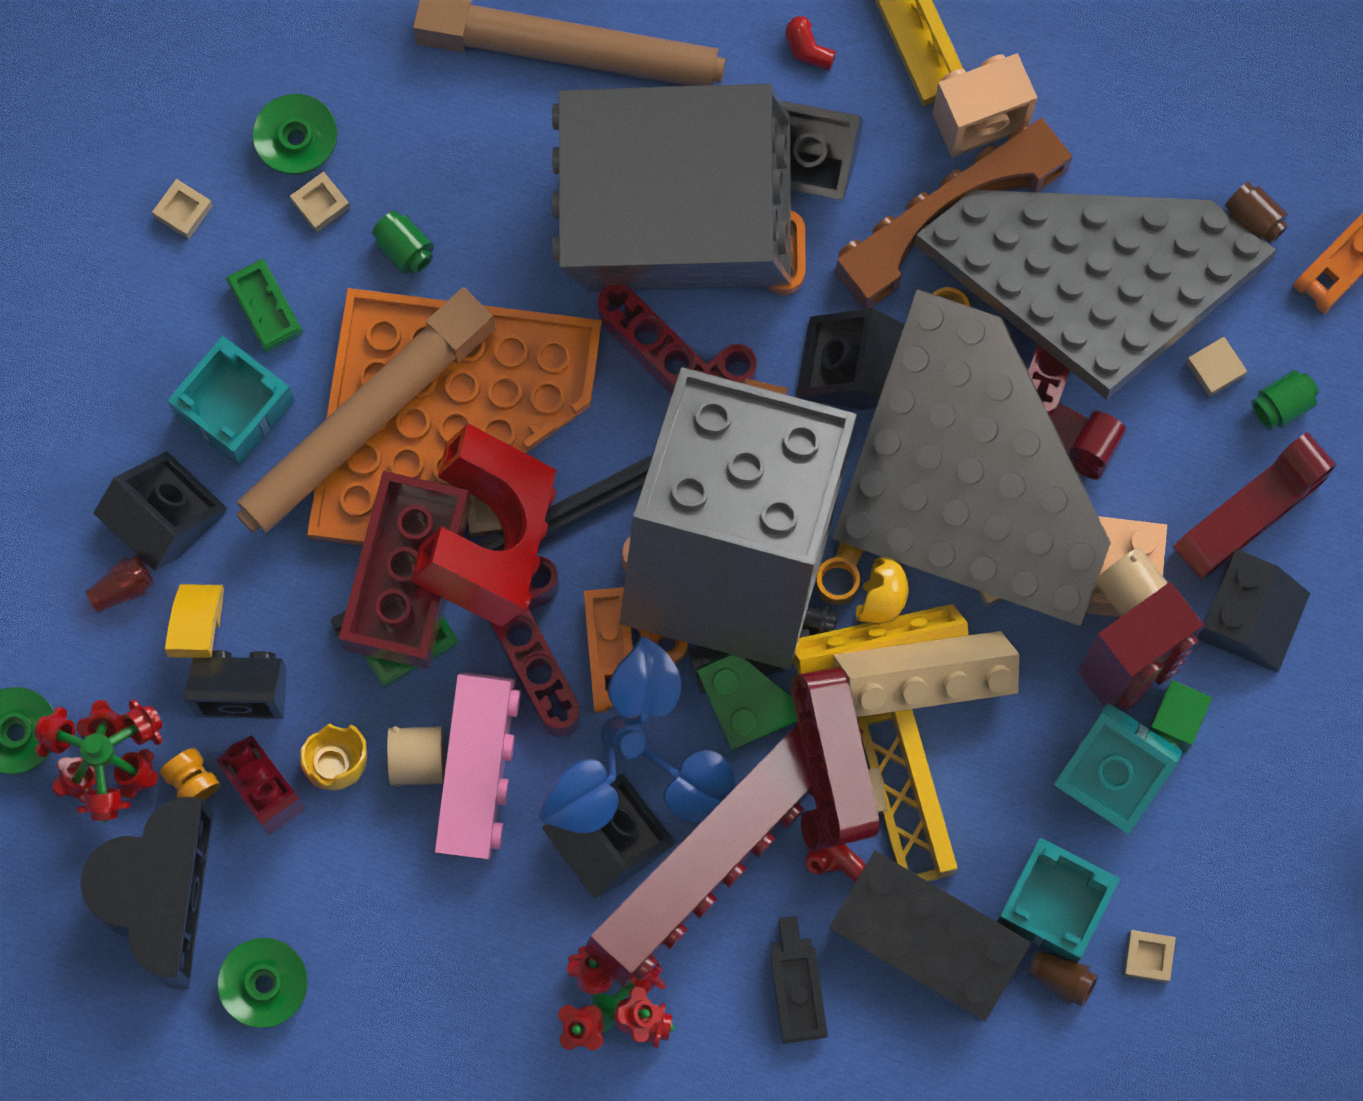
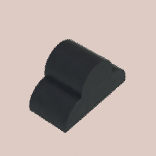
(155, 887)

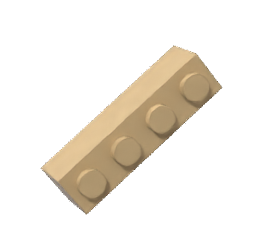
(930, 673)

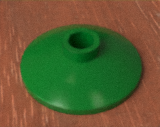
(292, 116)
(20, 709)
(243, 970)

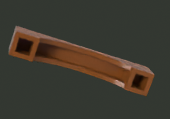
(1027, 160)

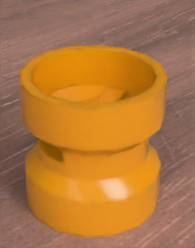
(189, 775)

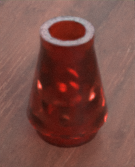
(122, 583)

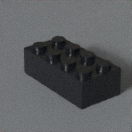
(930, 935)

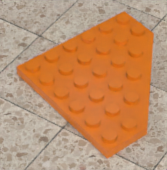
(514, 385)

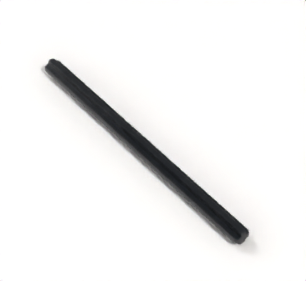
(572, 508)

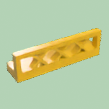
(920, 43)
(937, 623)
(923, 790)

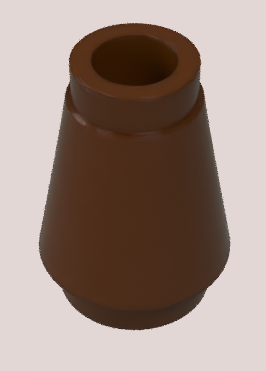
(1065, 978)

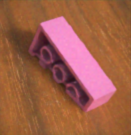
(476, 765)

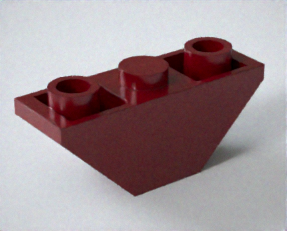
(260, 784)

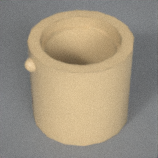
(1130, 581)
(415, 756)

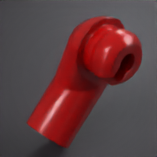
(804, 46)
(835, 859)

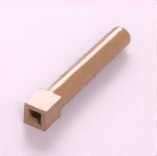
(462, 25)
(448, 337)

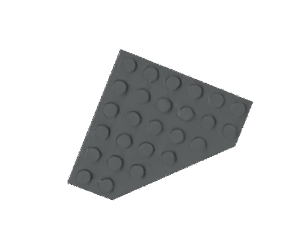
(1096, 275)
(972, 470)

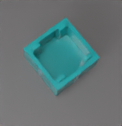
(231, 400)
(1118, 768)
(1058, 900)

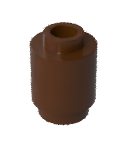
(1257, 212)

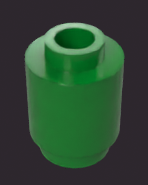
(403, 242)
(1285, 399)

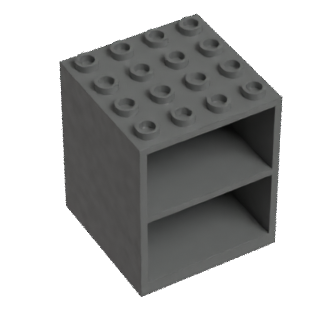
(673, 187)
(735, 517)

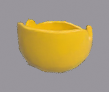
(886, 592)
(334, 757)

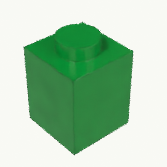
(1180, 715)

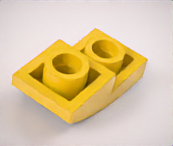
(194, 620)

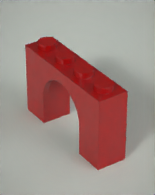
(519, 494)

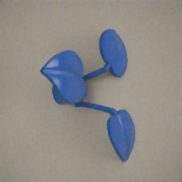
(639, 686)

